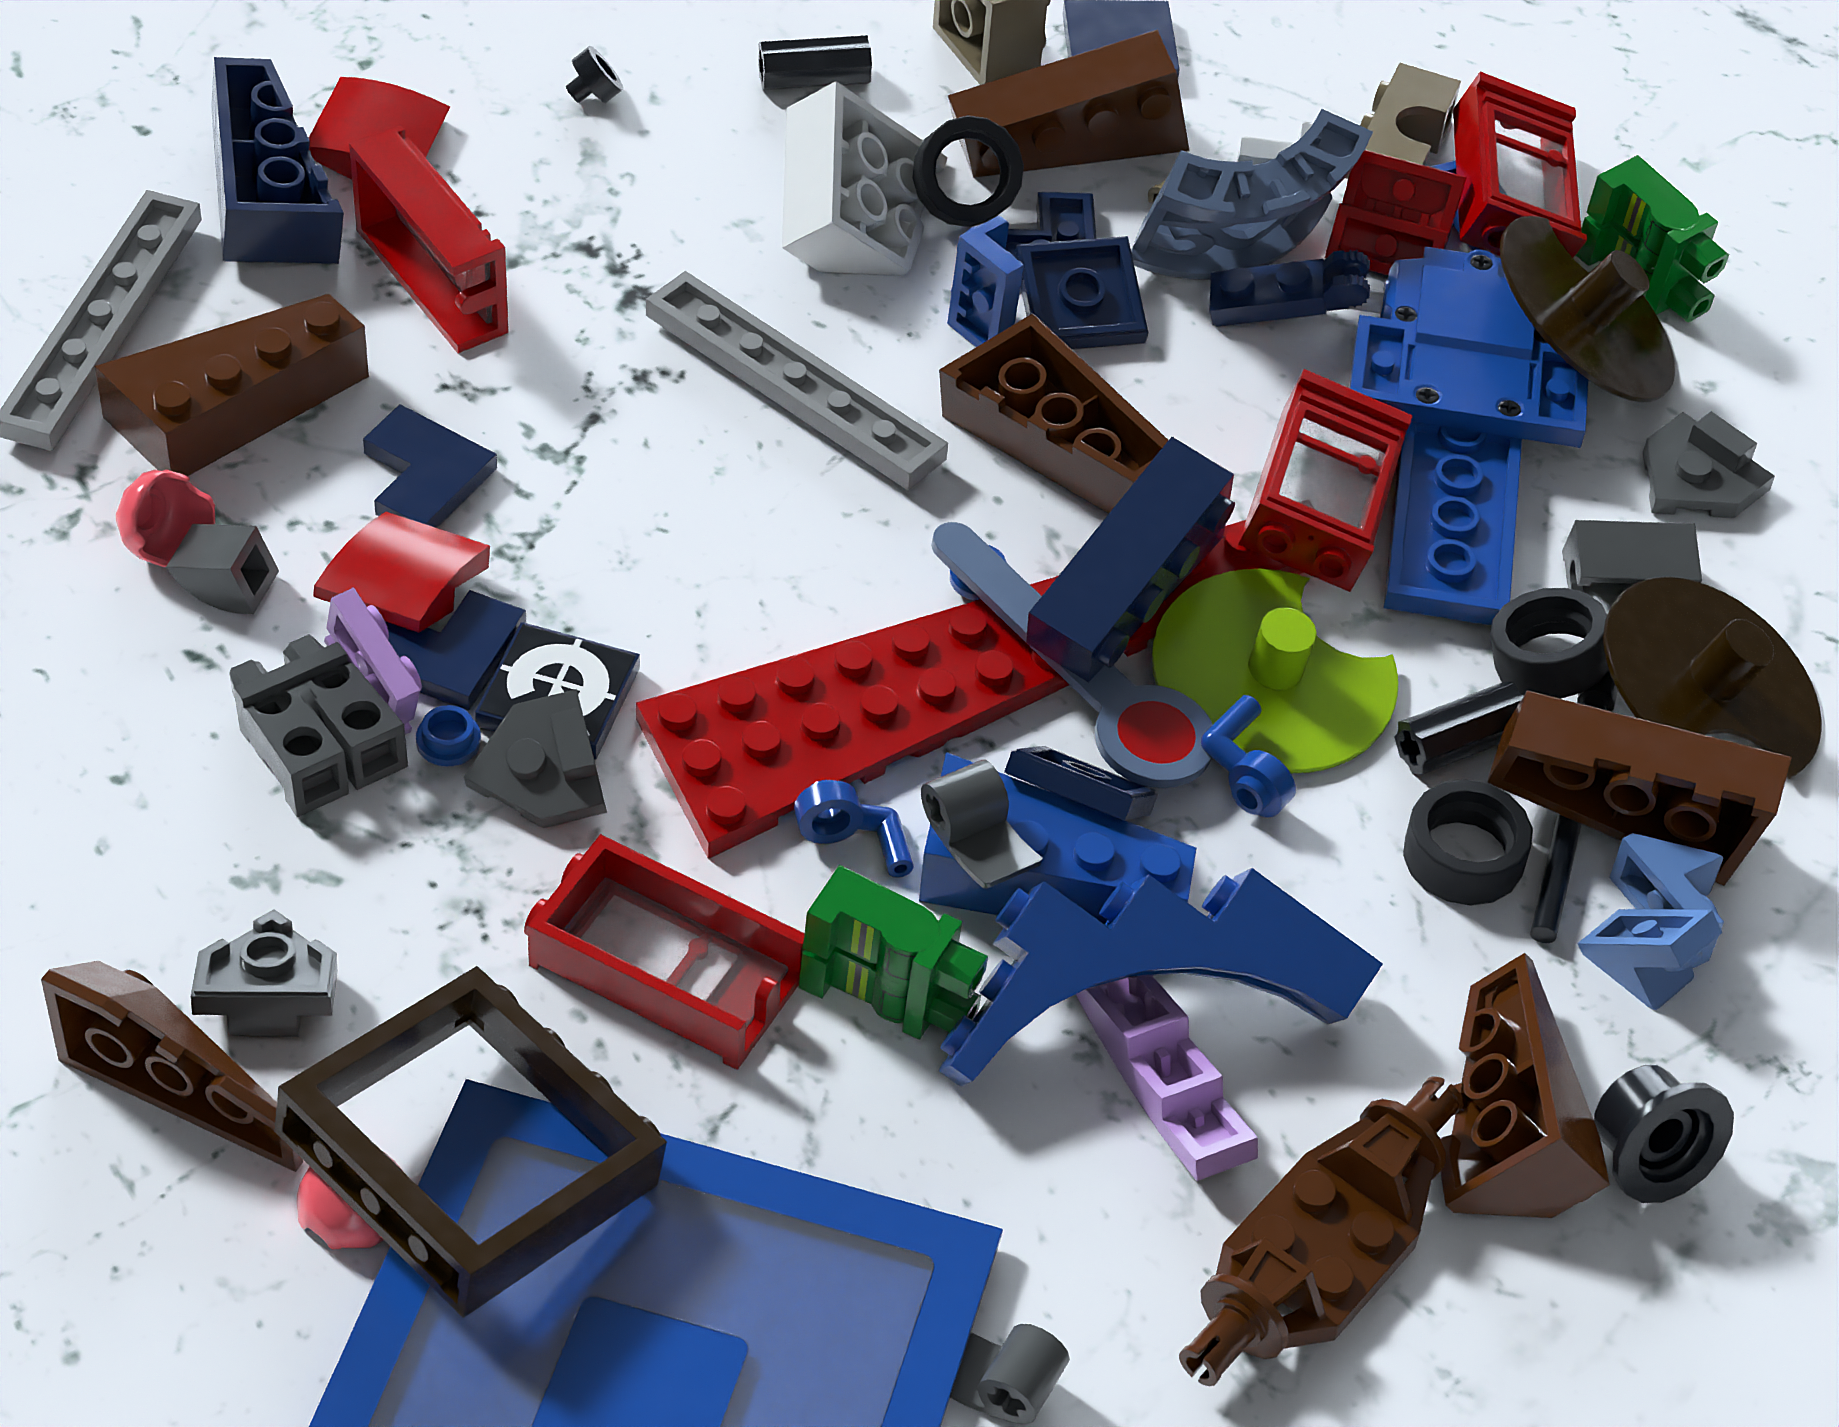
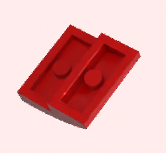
(366, 108)
(1395, 210)
(404, 570)

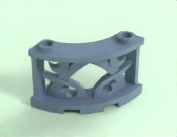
(1244, 213)

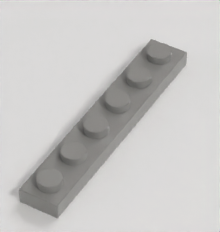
(98, 320)
(797, 380)

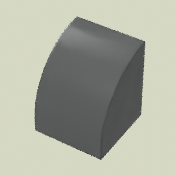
(224, 566)

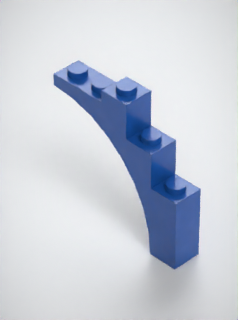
(1249, 937)

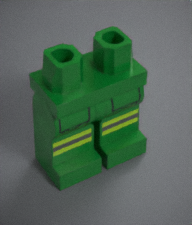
(1661, 230)
(889, 955)

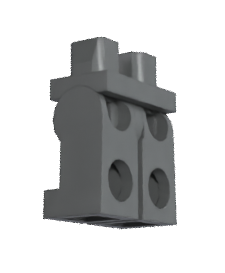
(317, 723)

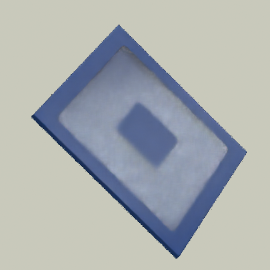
(696, 1306)

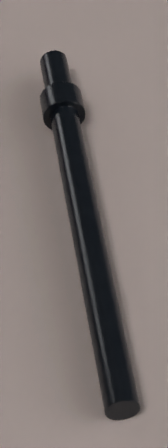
(1565, 839)

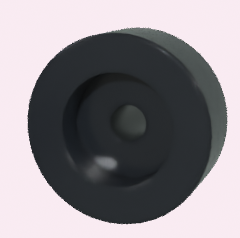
(594, 77)

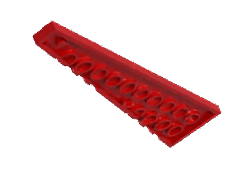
(848, 709)

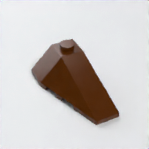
(143, 1044)
(1524, 1122)

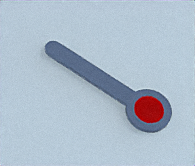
(1140, 729)

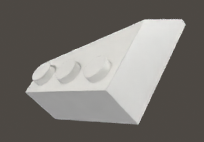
(850, 186)

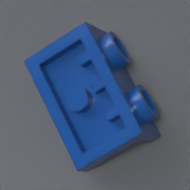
(984, 283)

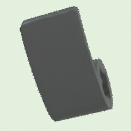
(970, 819)
(1013, 1377)

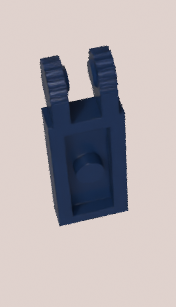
(1289, 289)

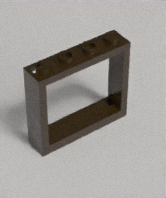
(399, 1209)

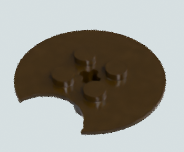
(1590, 317)
(1710, 667)

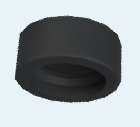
(1002, 146)
(1546, 613)
(1475, 805)

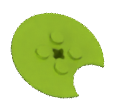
(1252, 639)

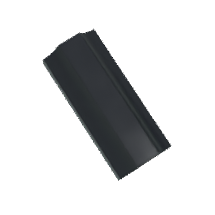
(814, 62)
(1456, 728)

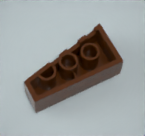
(1082, 108)
(232, 383)
(1050, 412)
(1640, 777)

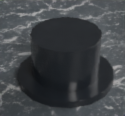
(1662, 1132)

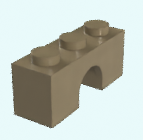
(1411, 114)

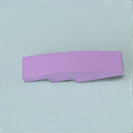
(1169, 1074)

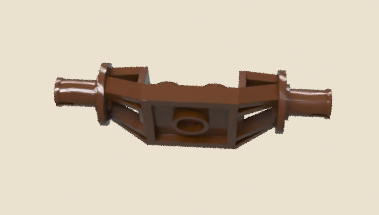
(1325, 1235)

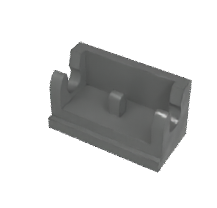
(1630, 552)

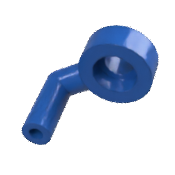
(1256, 778)
(833, 812)

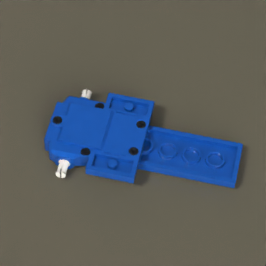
(1477, 384)

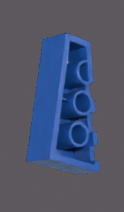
(1080, 848)

